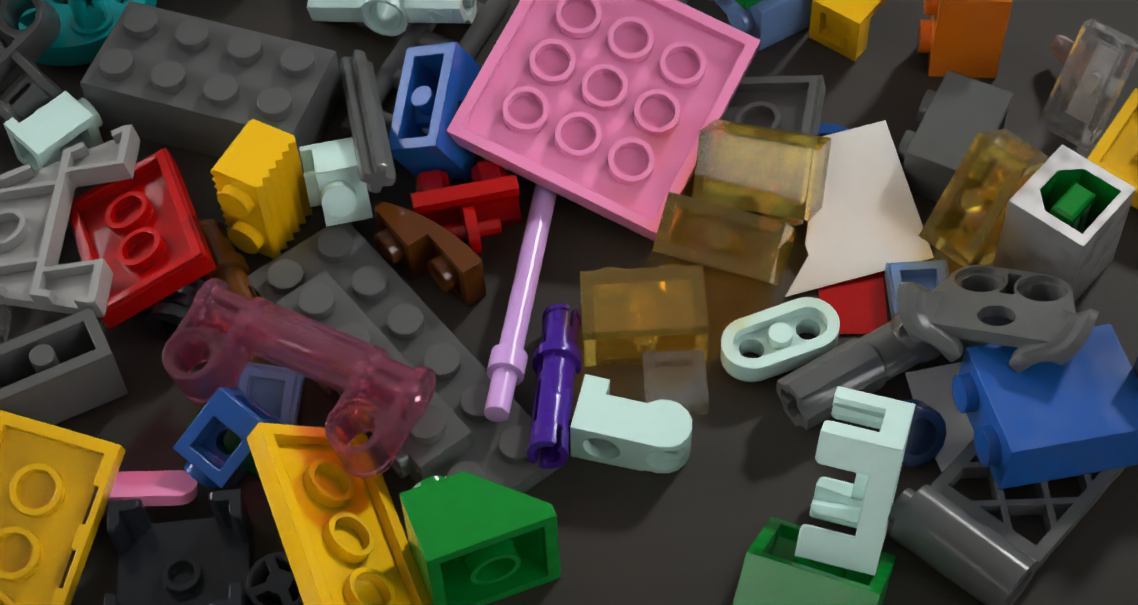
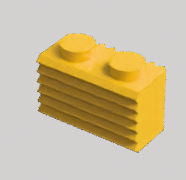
(261, 189)

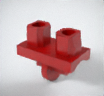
(470, 208)

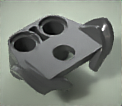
(999, 308)

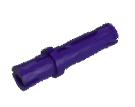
(553, 398)

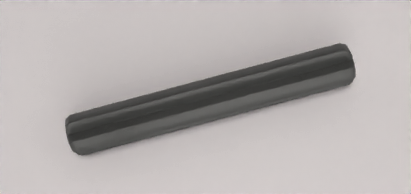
(367, 122)

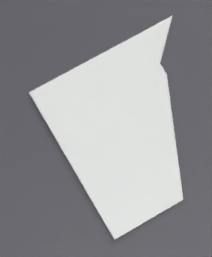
(864, 213)

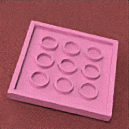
(604, 100)

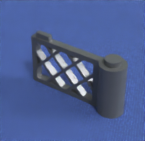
(974, 546)

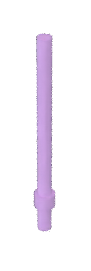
(509, 358)

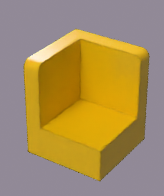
(843, 24)

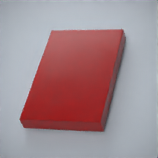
(144, 234)

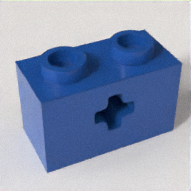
(427, 99)

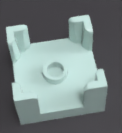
(867, 502)

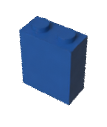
(1051, 416)

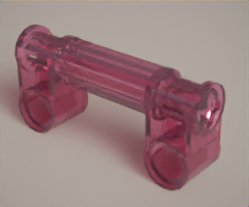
(376, 390)

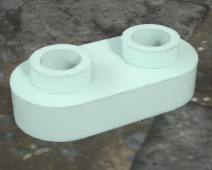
(776, 340)

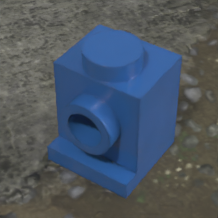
(203, 440)

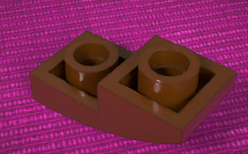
(426, 246)

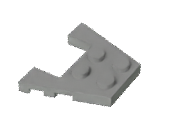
(34, 225)

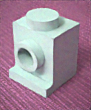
(54, 128)
(335, 181)

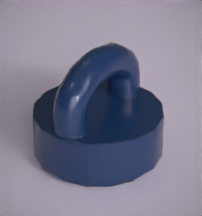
(925, 434)

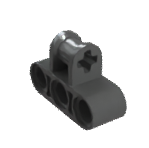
(22, 82)

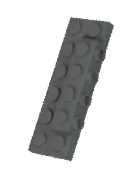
(354, 290)

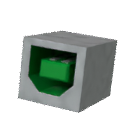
(1065, 220)

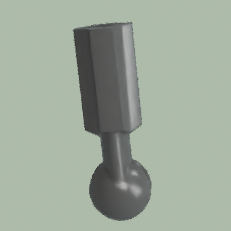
(856, 365)

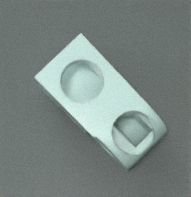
(629, 431)

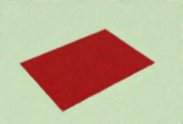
(858, 303)

